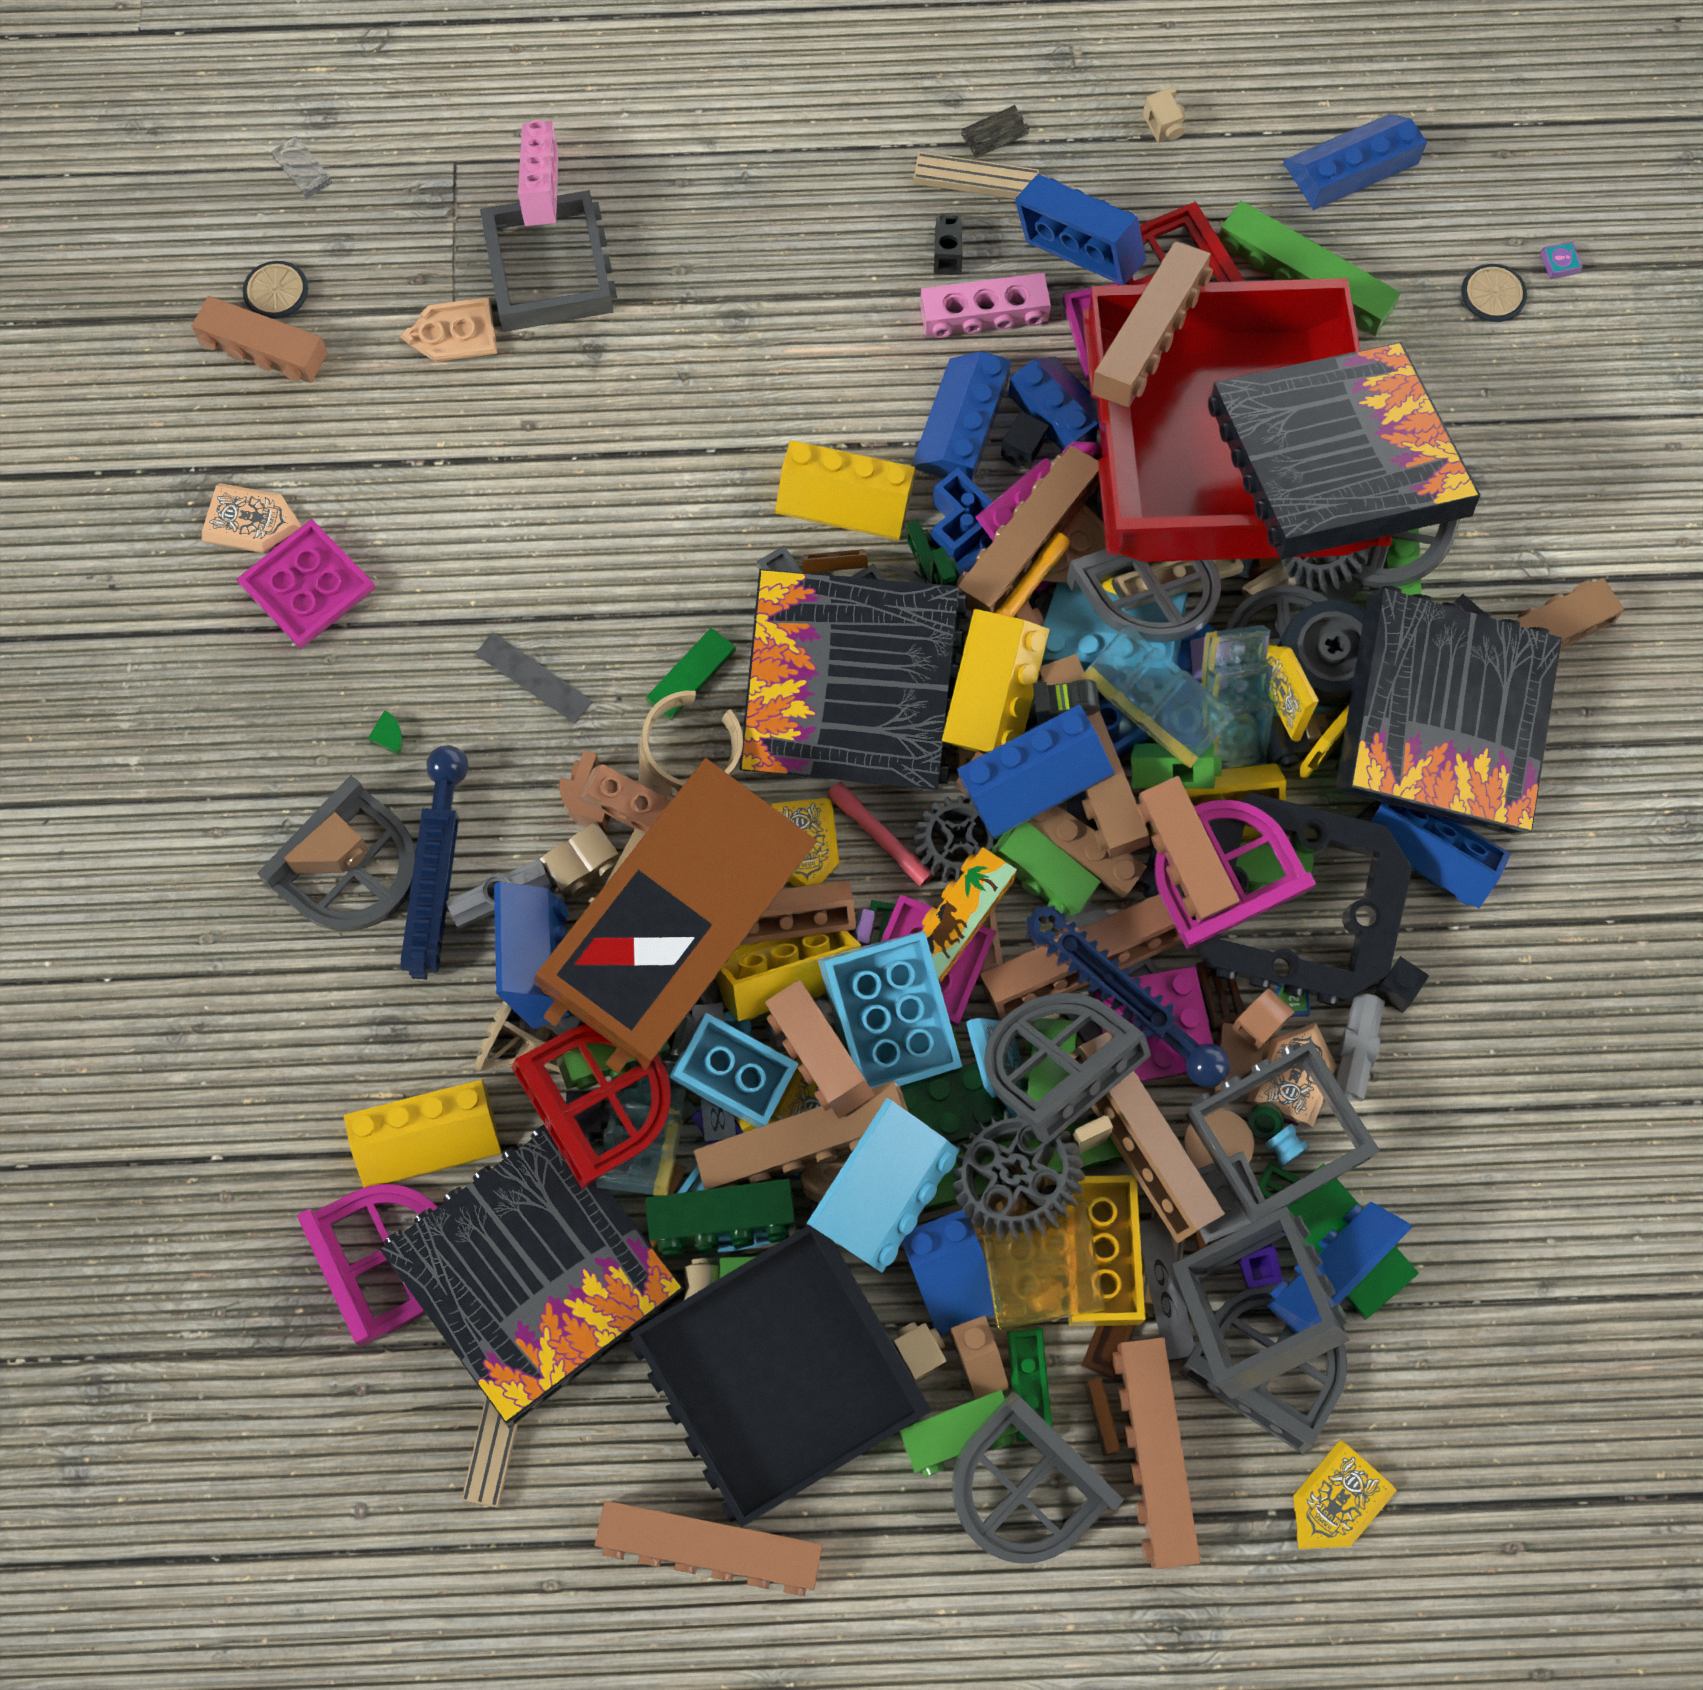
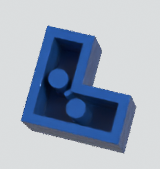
(960, 504)

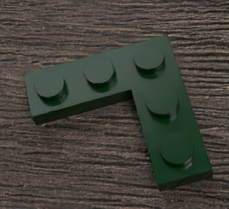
(933, 565)

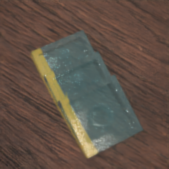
(1240, 680)
(1158, 696)
(653, 1168)

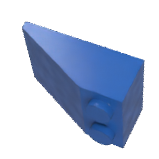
(950, 1271)

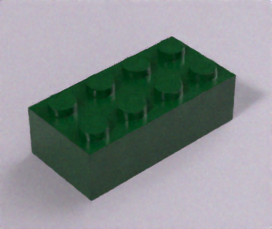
(952, 1103)
(721, 1217)

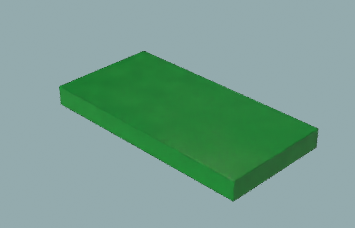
(1323, 1212)

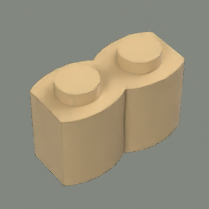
(580, 860)

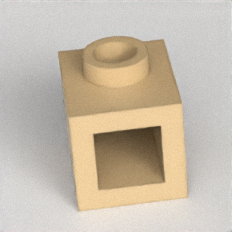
(920, 1349)

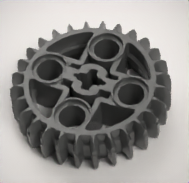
(1019, 1188)

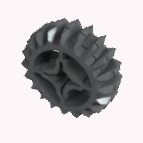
(1325, 569)
(940, 822)

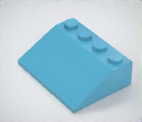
(1080, 631)
(891, 1010)
(884, 1186)

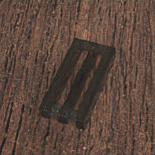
(991, 127)

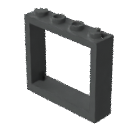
(558, 308)
(1263, 1072)
(1286, 1354)

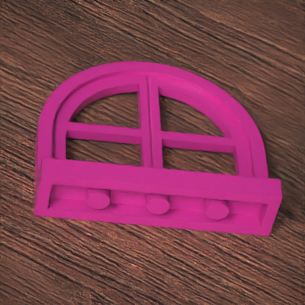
(1251, 905)
(342, 1276)

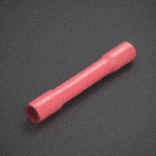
(853, 807)

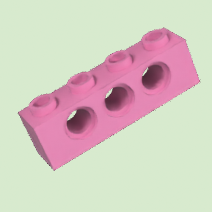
(538, 173)
(994, 293)

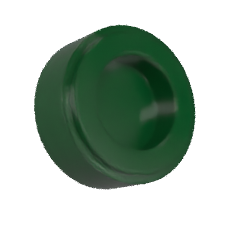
(1265, 1120)

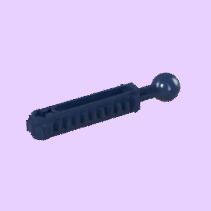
(433, 866)
(1205, 1062)

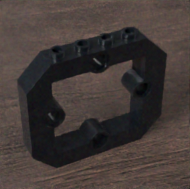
(1382, 900)

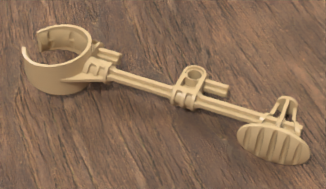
(654, 779)

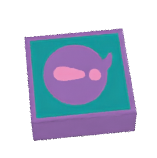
(1561, 260)
(864, 925)

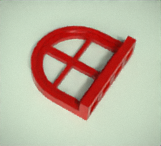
(1200, 232)
(559, 1116)

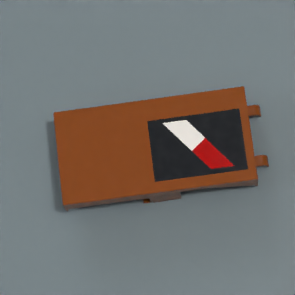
(673, 914)

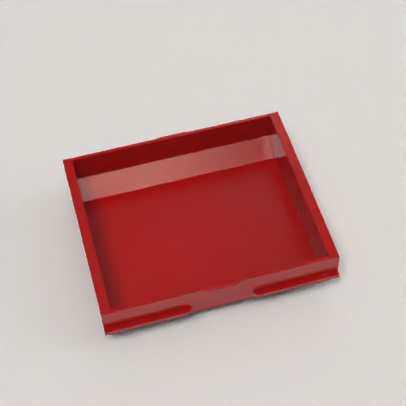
(1163, 463)

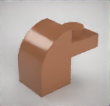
(570, 791)
(1262, 1019)

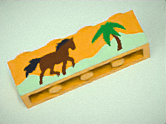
(965, 907)

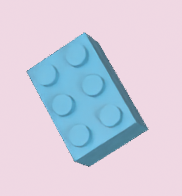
(733, 1071)

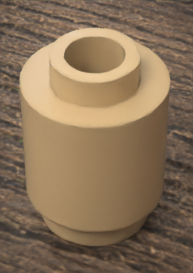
(699, 1275)

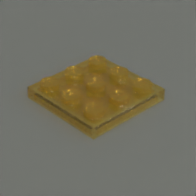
(1045, 1276)

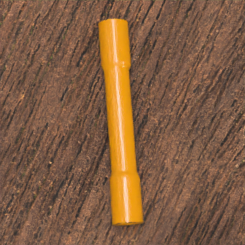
(1046, 560)

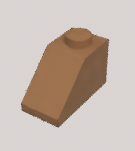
(328, 849)
(1240, 1053)
(979, 1357)

